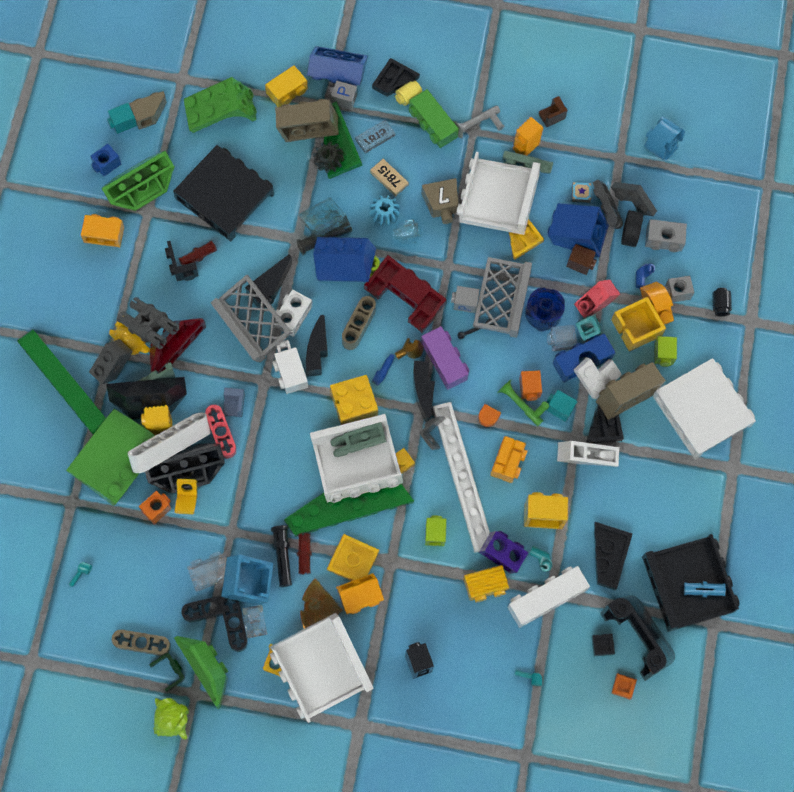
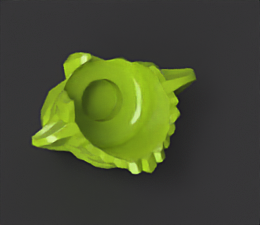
(170, 718)

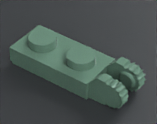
(359, 439)

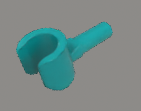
(84, 568)
(536, 678)

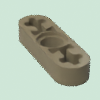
(127, 634)

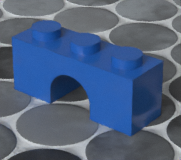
(597, 349)

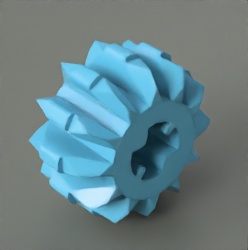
(384, 204)

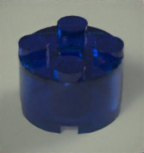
(538, 303)

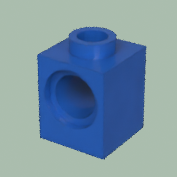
(105, 153)

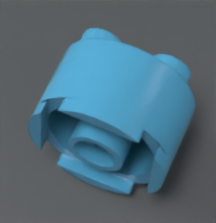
(664, 138)

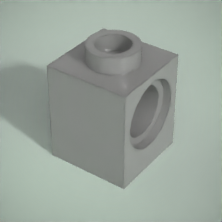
(684, 284)

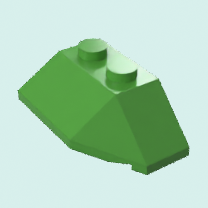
(141, 182)
(205, 666)

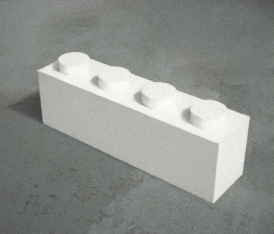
(548, 596)

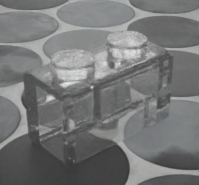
(208, 572)

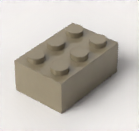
(306, 120)
(630, 390)

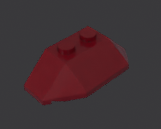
(175, 344)

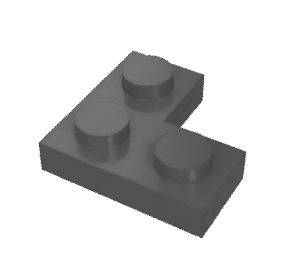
(636, 195)

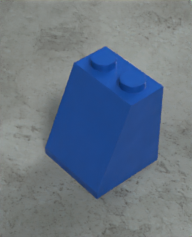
(578, 226)

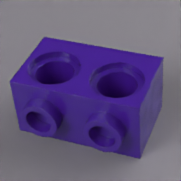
(502, 556)

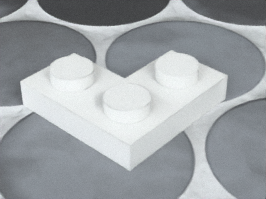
(596, 379)

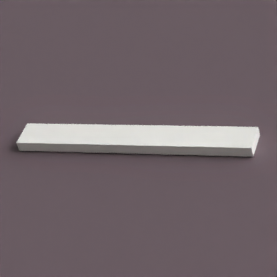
(462, 476)

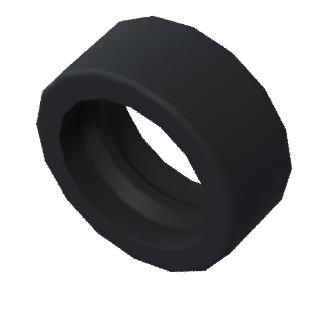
(632, 228)

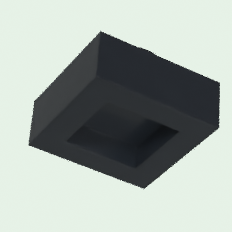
(603, 645)

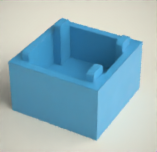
(247, 579)

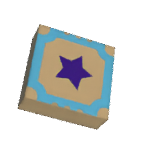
(581, 192)

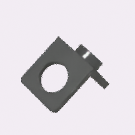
(429, 426)

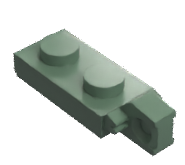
(513, 158)

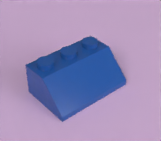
(336, 65)
(343, 259)

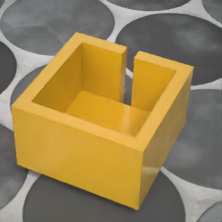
(638, 324)
(353, 400)
(545, 511)

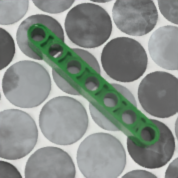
(62, 380)

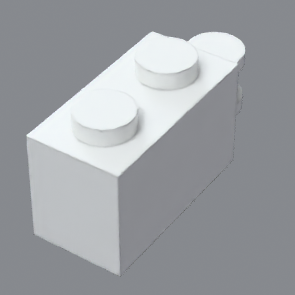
(289, 368)

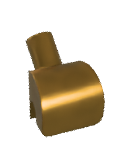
(412, 350)

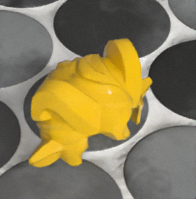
(131, 340)

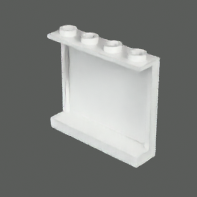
(498, 195)
(704, 407)
(357, 471)
(320, 666)

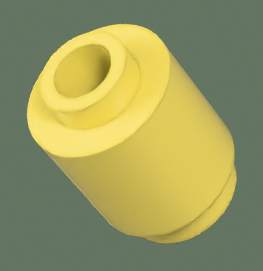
(407, 92)

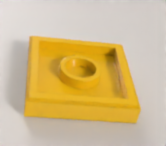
(352, 558)

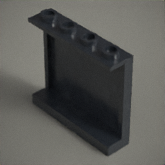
(223, 191)
(690, 564)

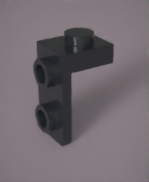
(184, 272)

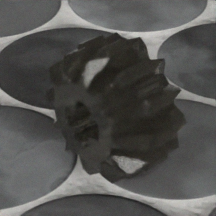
(328, 157)

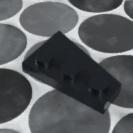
(610, 554)

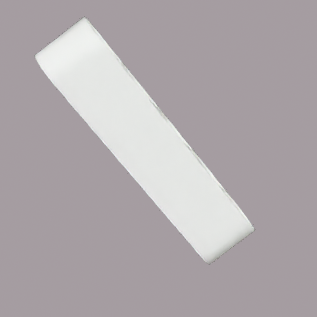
(169, 442)

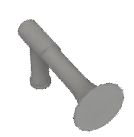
(490, 113)

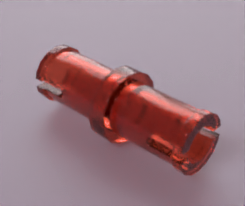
(198, 253)
(304, 553)

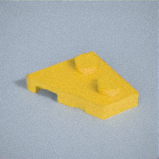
(523, 243)

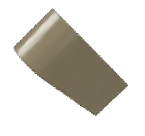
(359, 314)

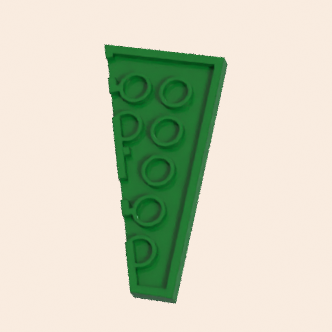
(321, 514)

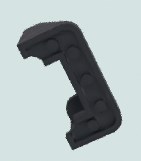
(631, 609)

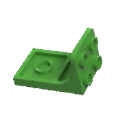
(219, 102)

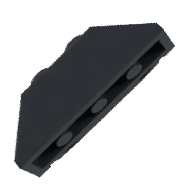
(136, 395)
(194, 462)

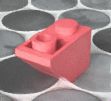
(597, 298)

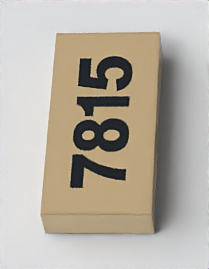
(389, 177)

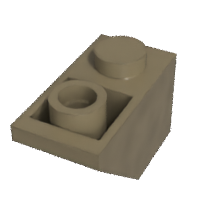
(148, 109)

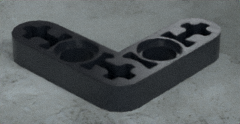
(220, 610)

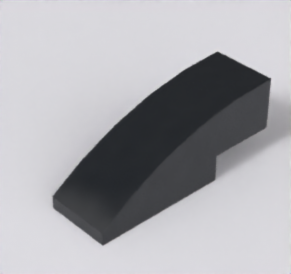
(316, 348)
(423, 388)

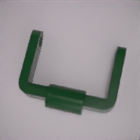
(175, 666)

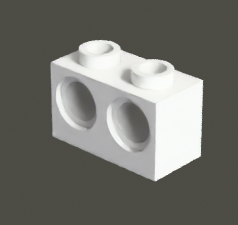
(296, 314)

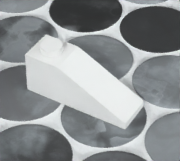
(587, 454)

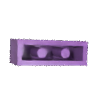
(445, 357)

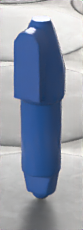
(381, 374)

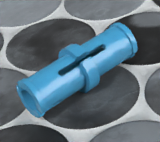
(718, 589)

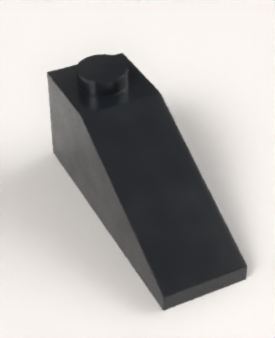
(271, 281)

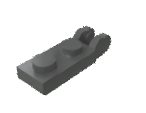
(608, 204)

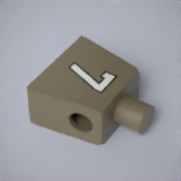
(441, 199)

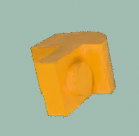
(660, 300)

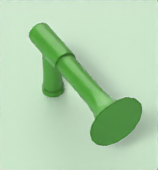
(533, 415)

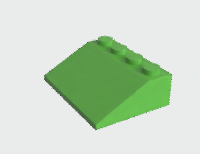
(104, 460)

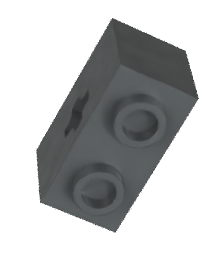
(110, 361)

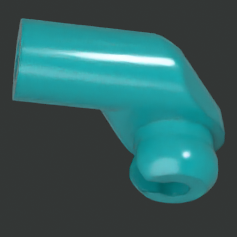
(543, 557)

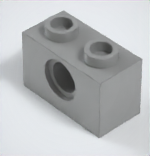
(675, 232)

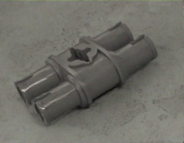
(148, 322)

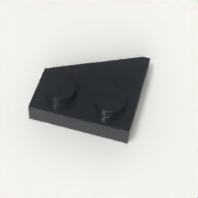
(393, 77)
(604, 429)

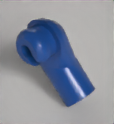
(642, 273)

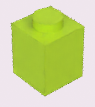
(665, 351)
(435, 531)

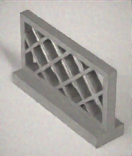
(517, 302)
(238, 328)

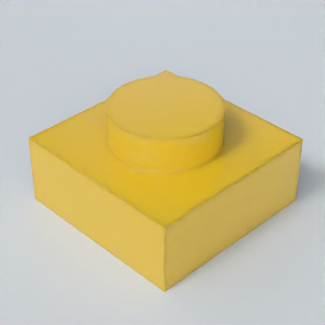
(404, 460)

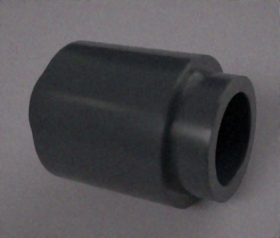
(722, 302)

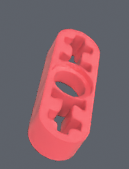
(220, 416)

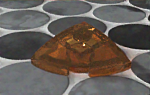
(318, 604)

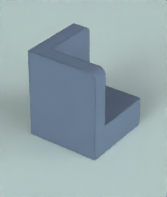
(233, 402)

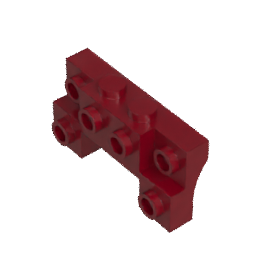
(409, 288)

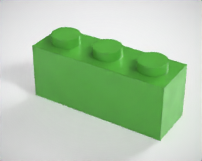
(433, 119)

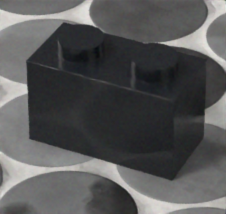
(419, 660)

